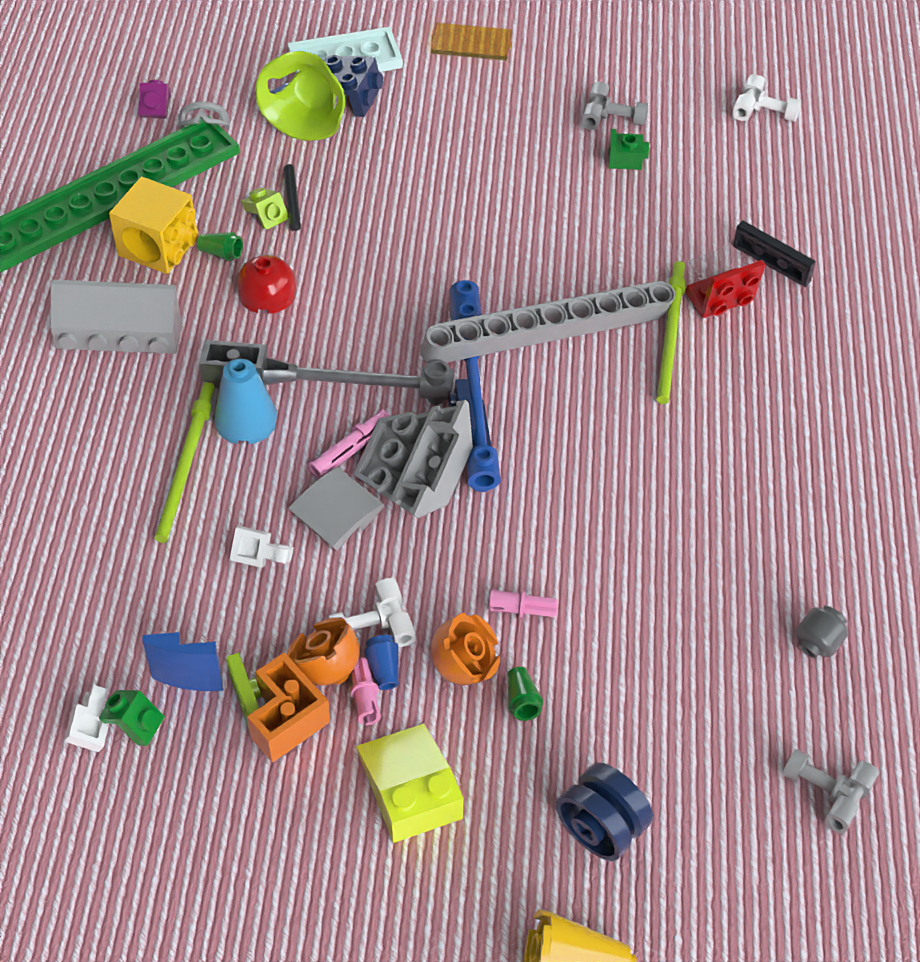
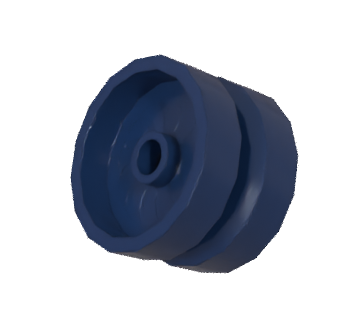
(604, 811)

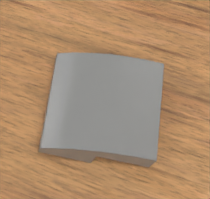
(336, 507)

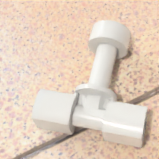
(754, 98)
(386, 614)

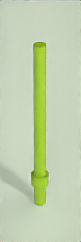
(679, 284)
(200, 413)

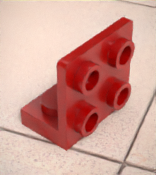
(726, 289)

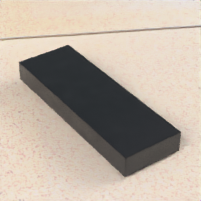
(774, 253)

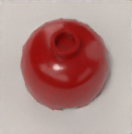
(266, 284)

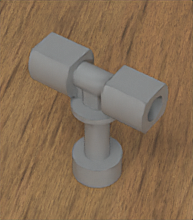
(601, 105)
(844, 792)

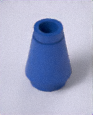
(383, 661)

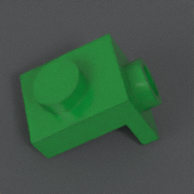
(133, 715)

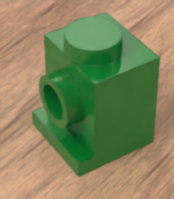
(627, 151)

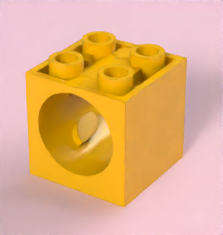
(154, 225)

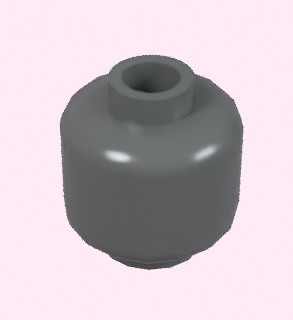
(822, 632)

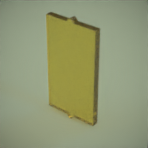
(471, 41)

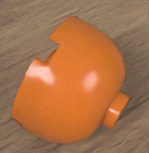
(465, 650)
(327, 653)

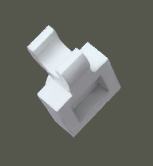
(254, 548)
(84, 725)

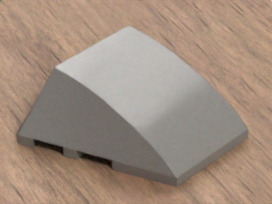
(418, 457)

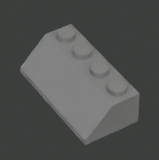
(115, 316)

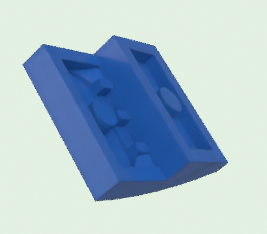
(183, 665)

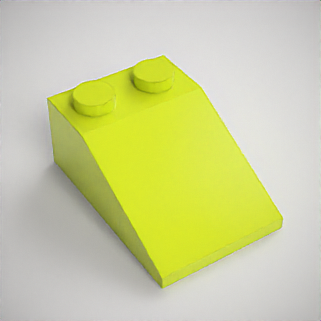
(411, 782)

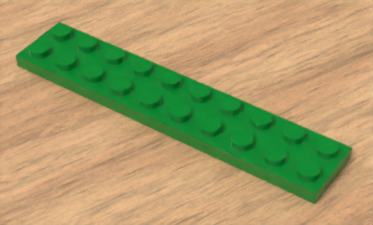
(91, 197)

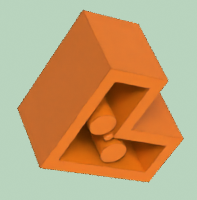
(292, 708)

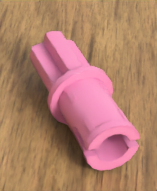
(522, 604)
(364, 693)

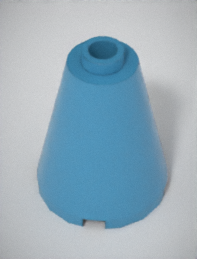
(243, 404)

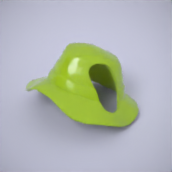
(307, 102)

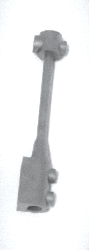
(434, 382)

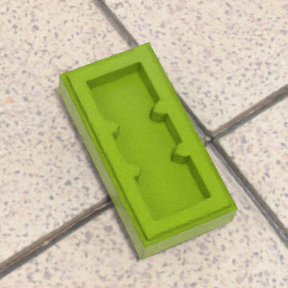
(245, 689)

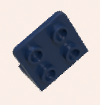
(358, 78)

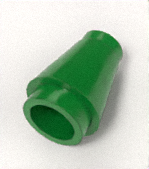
(223, 245)
(523, 696)

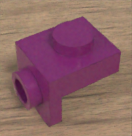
(154, 99)

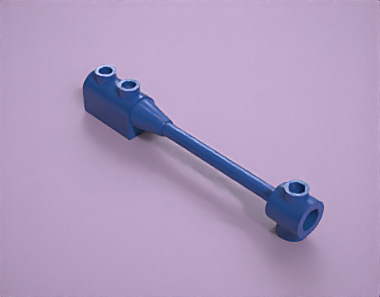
(483, 460)

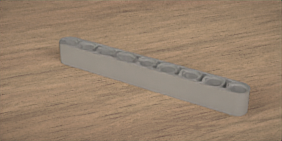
(594, 312)

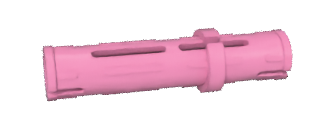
(346, 447)

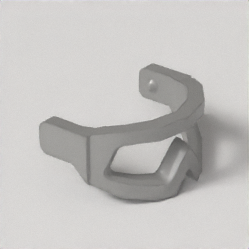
(223, 115)

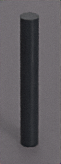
(292, 197)

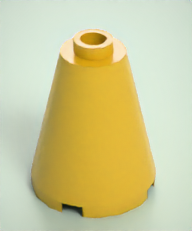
(567, 941)

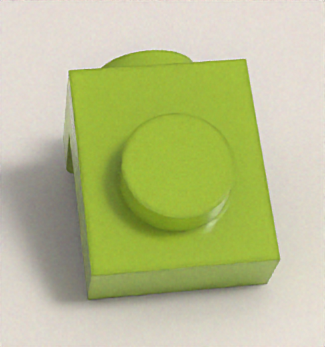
(267, 206)

